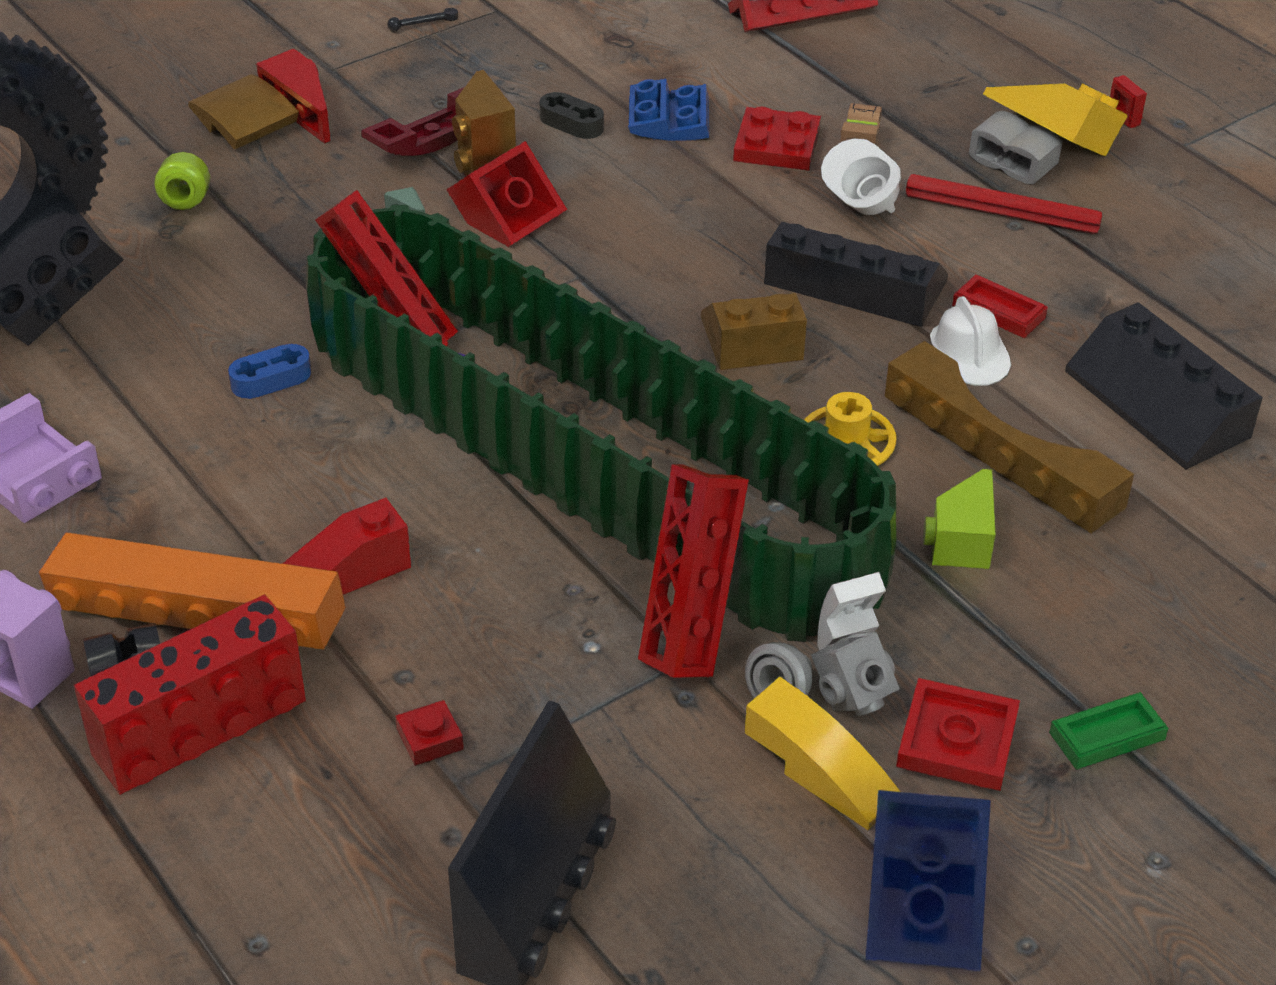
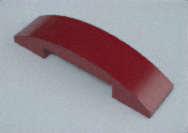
(418, 137)

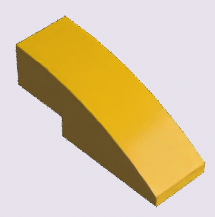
(817, 751)

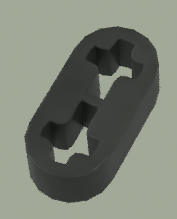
(571, 115)

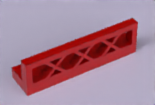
(772, 13)
(377, 271)
(698, 576)

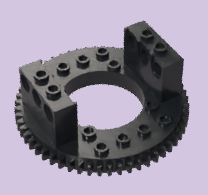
(46, 237)

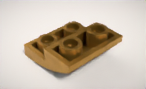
(244, 110)

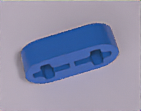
(269, 371)

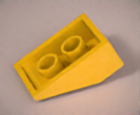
(1077, 115)

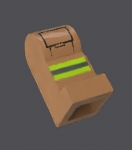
(862, 123)

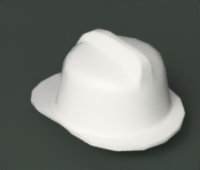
(862, 176)
(973, 340)

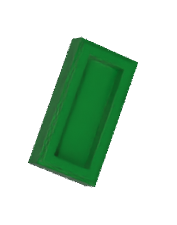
(1108, 730)

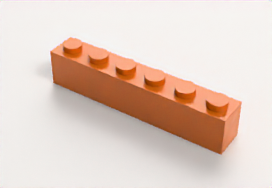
(187, 585)

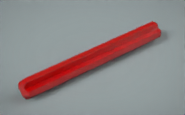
(1004, 203)

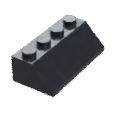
(853, 273)
(1165, 386)

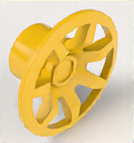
(850, 419)

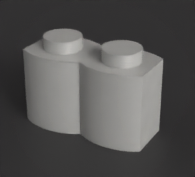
(1015, 147)

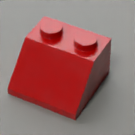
(507, 196)

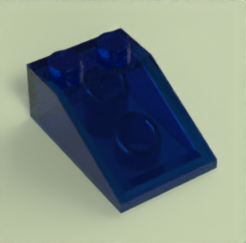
(928, 880)

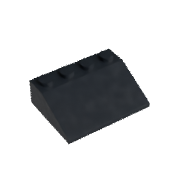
(528, 855)

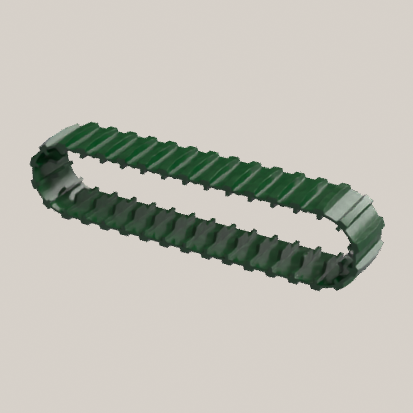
(650, 380)

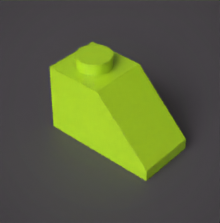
(963, 524)

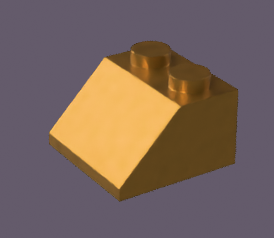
(482, 124)
(756, 330)

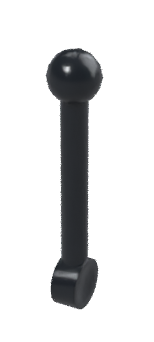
(449, 14)

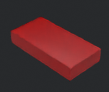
(1011, 309)

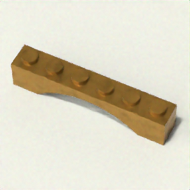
(1068, 479)

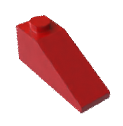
(299, 82)
(359, 546)

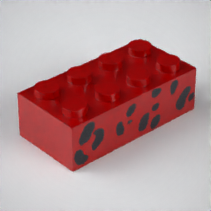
(191, 693)

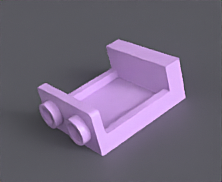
(38, 462)

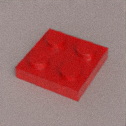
(777, 138)
(958, 734)

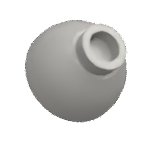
(775, 661)

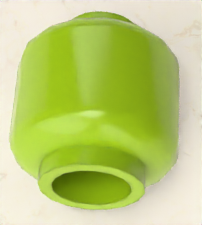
(182, 181)

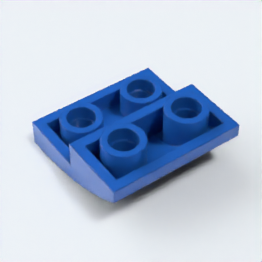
(668, 114)

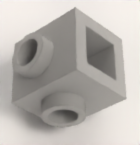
(855, 673)

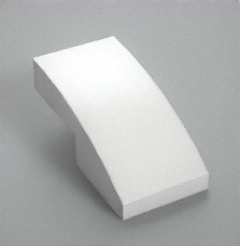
(849, 609)

